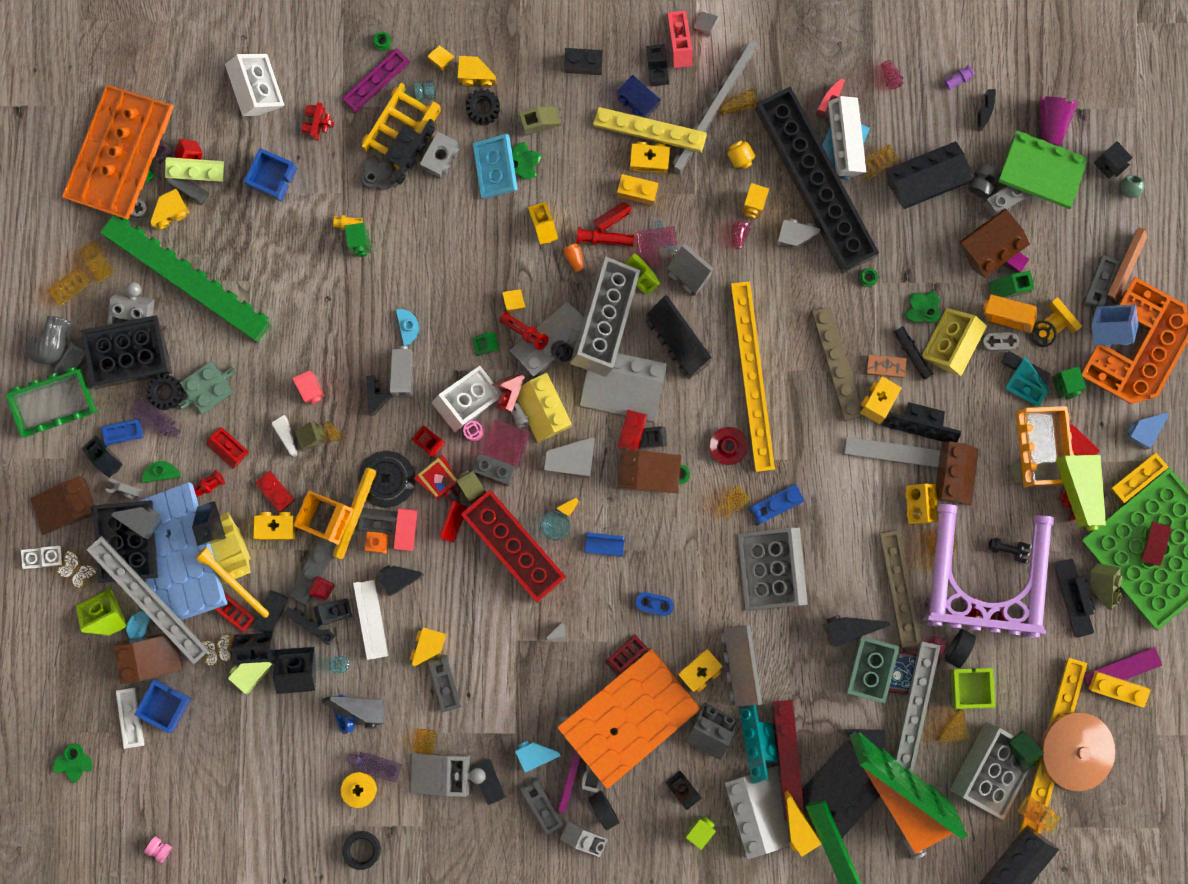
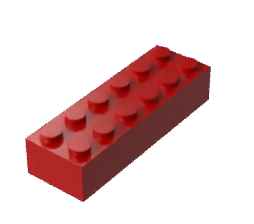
(513, 546)

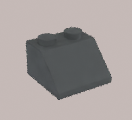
(139, 520)

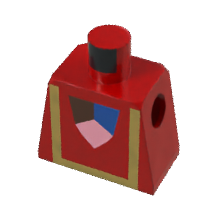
(439, 479)

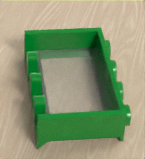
(51, 402)

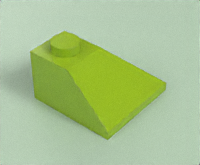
(101, 614)

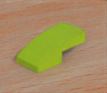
(647, 280)

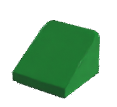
(485, 343)

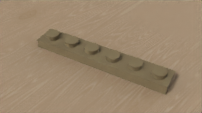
(837, 363)
(900, 589)

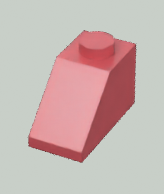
(309, 387)

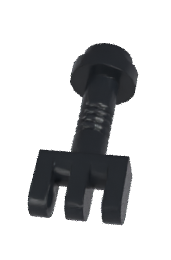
(995, 545)

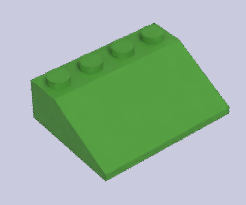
(1042, 169)

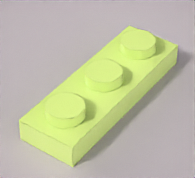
(194, 169)

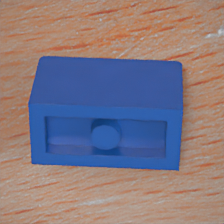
(604, 544)

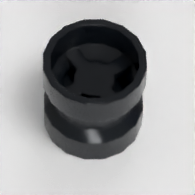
(564, 354)

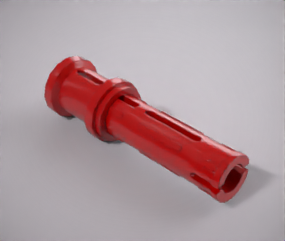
(595, 236)
(509, 320)
(208, 484)

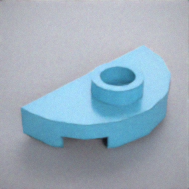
(408, 326)
(137, 625)

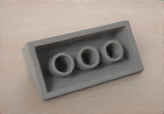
(561, 325)

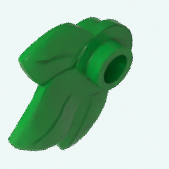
(526, 161)
(921, 306)
(73, 765)

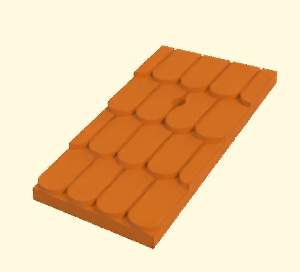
(118, 151)
(645, 708)

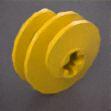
(365, 797)

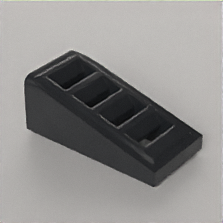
(662, 438)

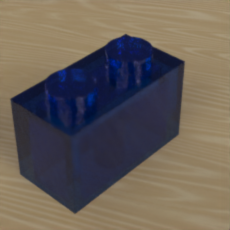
(638, 97)

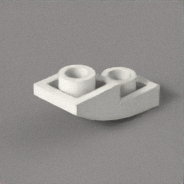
(41, 557)

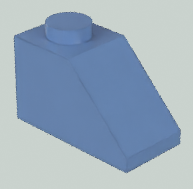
(1145, 431)

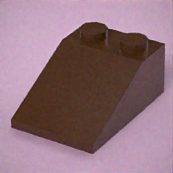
(649, 471)
(63, 504)
(146, 658)

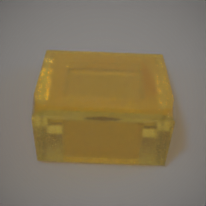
(333, 432)
(425, 741)

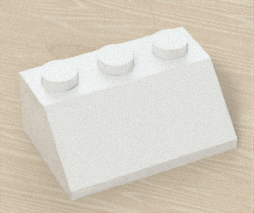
(254, 84)

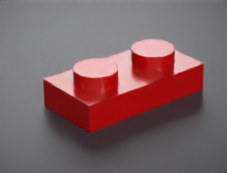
(632, 430)
(275, 491)

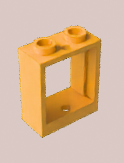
(1010, 313)
(337, 523)

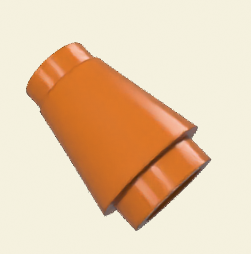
(574, 257)

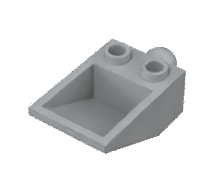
(123, 305)
(439, 774)

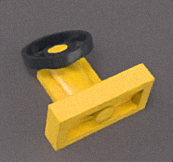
(1055, 323)

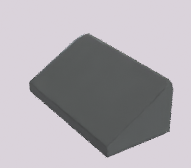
(189, 189)
(377, 521)

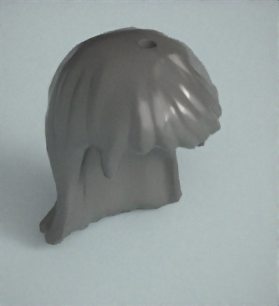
(52, 342)

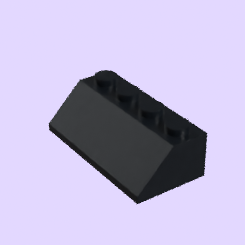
(929, 175)
(1022, 859)

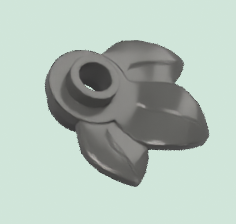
(380, 173)

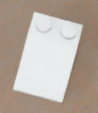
(466, 398)

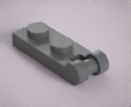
(1102, 281)
(444, 684)
(542, 807)

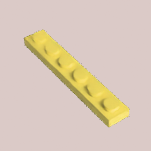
(650, 129)

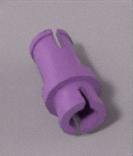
(961, 76)

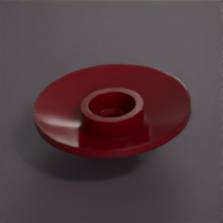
(735, 438)

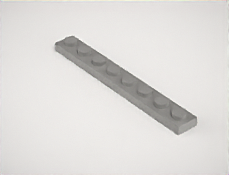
(718, 100)
(147, 600)
(917, 704)

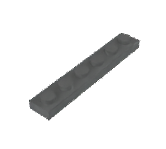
(316, 563)

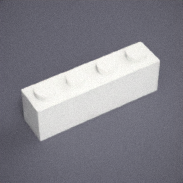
(847, 136)

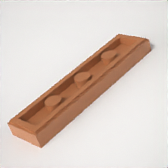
(1127, 265)

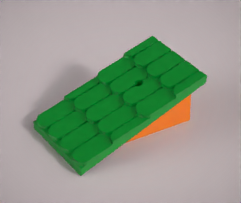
(917, 807)

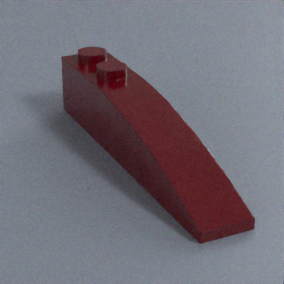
(787, 752)

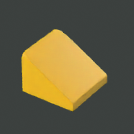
(440, 58)
(513, 300)
(568, 507)

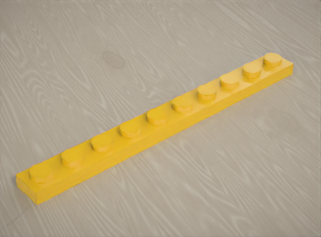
(752, 376)
(1064, 703)

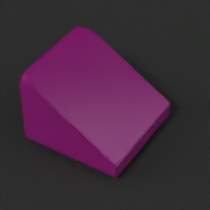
(1017, 263)

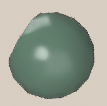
(1132, 186)

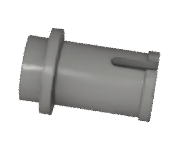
(519, 416)

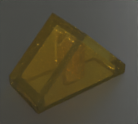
(96, 261)
(954, 729)
(1039, 814)

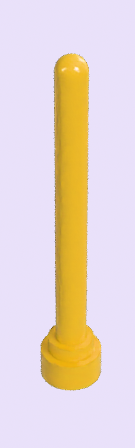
(205, 557)

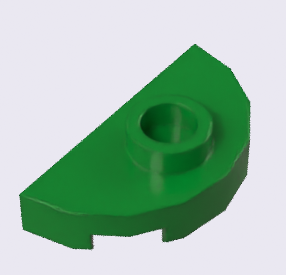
(160, 471)

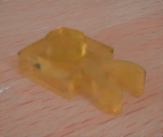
(736, 500)

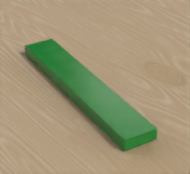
(832, 843)

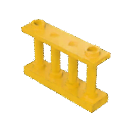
(429, 112)

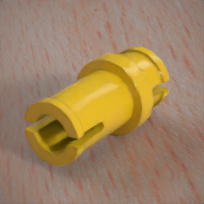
(340, 222)

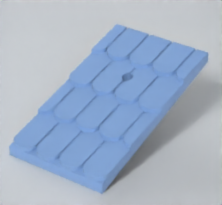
(182, 581)

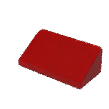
(612, 216)
(226, 447)
(452, 522)

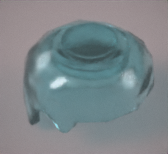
(555, 525)

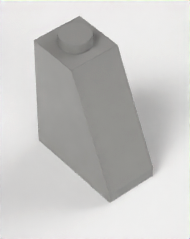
(402, 372)
(570, 459)

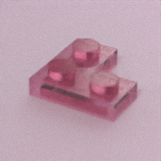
(651, 240)

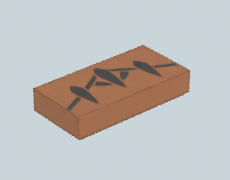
(886, 366)

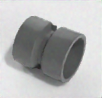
(985, 179)

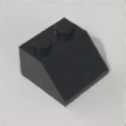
(294, 670)

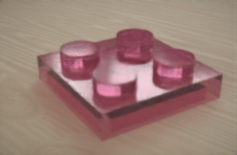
(506, 443)

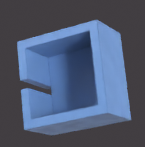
(1115, 325)

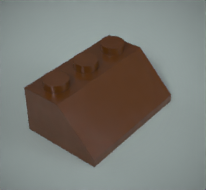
(994, 243)
(956, 473)

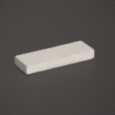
(130, 724)

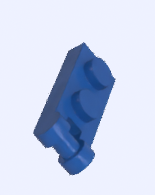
(777, 504)

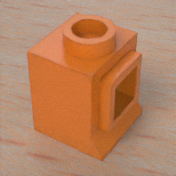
(376, 542)

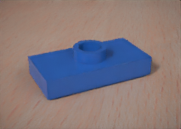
(122, 432)

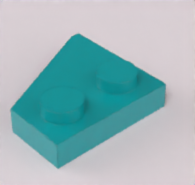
(1027, 383)

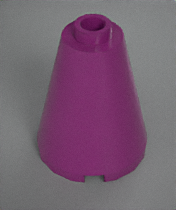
(1055, 118)

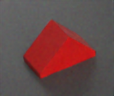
(428, 441)

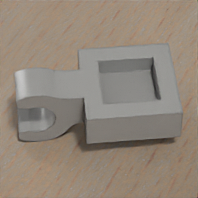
(128, 491)

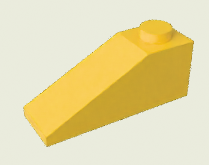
(800, 831)

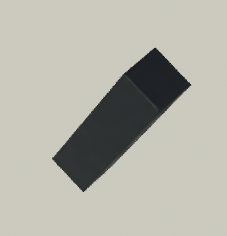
(1012, 361)

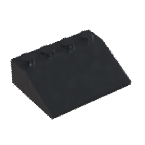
(678, 338)
(125, 352)
(131, 546)
(843, 787)

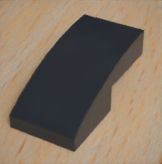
(657, 65)
(985, 113)
(275, 606)
(491, 785)

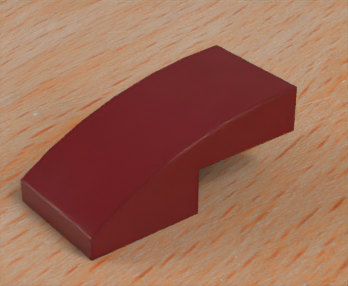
(1156, 543)

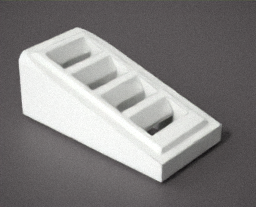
(283, 429)

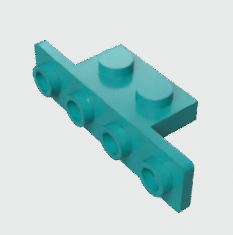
(759, 743)

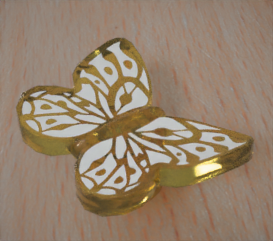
(76, 570)
(218, 650)

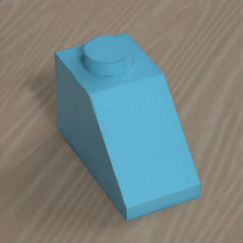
(534, 755)

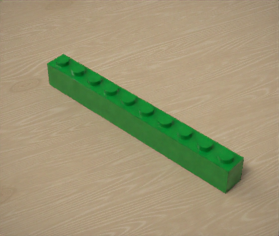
(188, 280)

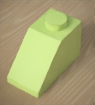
(248, 675)

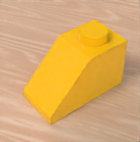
(543, 223)

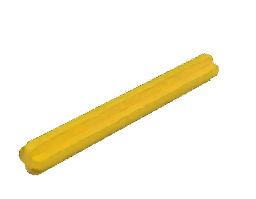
(357, 505)

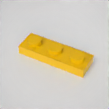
(1139, 477)
(1119, 689)

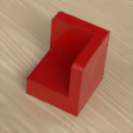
(188, 149)

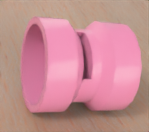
(473, 431)
(158, 849)

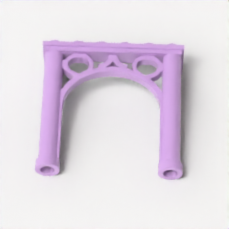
(1035, 585)

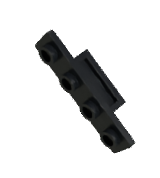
(405, 149)
(922, 422)
(1076, 597)

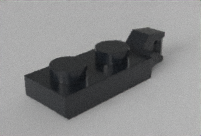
(311, 625)

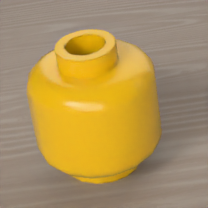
(741, 154)

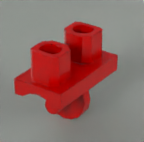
(313, 129)

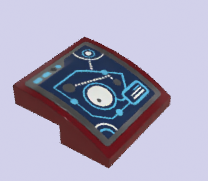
(902, 673)

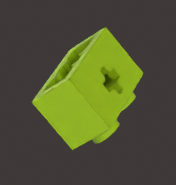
(700, 831)

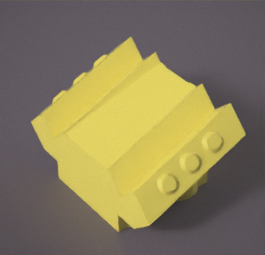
(232, 551)

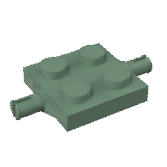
(207, 387)

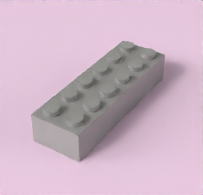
(605, 317)

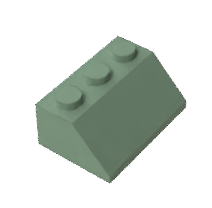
(871, 669)

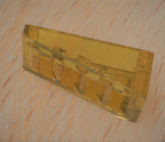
(743, 101)
(889, 150)
(65, 281)

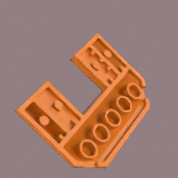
(1155, 354)

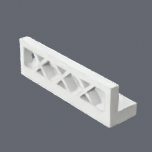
(370, 619)

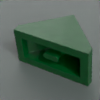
(1025, 751)

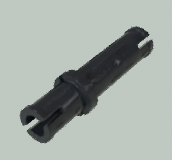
(913, 353)

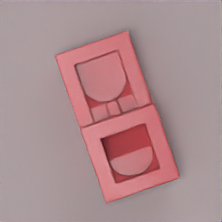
(833, 93)
(405, 529)

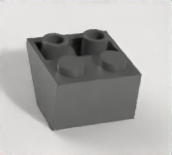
(712, 731)

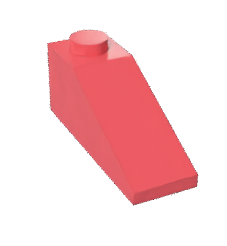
(680, 39)

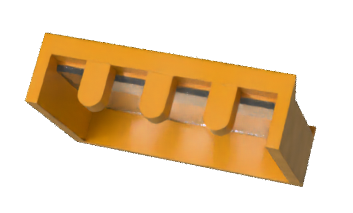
(1043, 438)

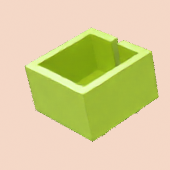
(972, 688)

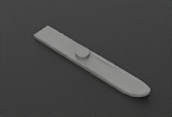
(892, 452)

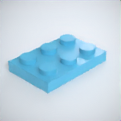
(495, 166)

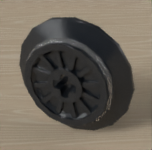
(401, 478)

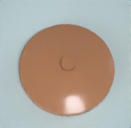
(1077, 751)

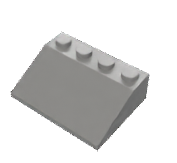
(630, 385)
(772, 569)
(741, 666)
(990, 773)
(758, 813)

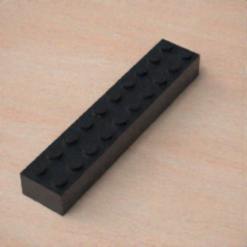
(816, 180)

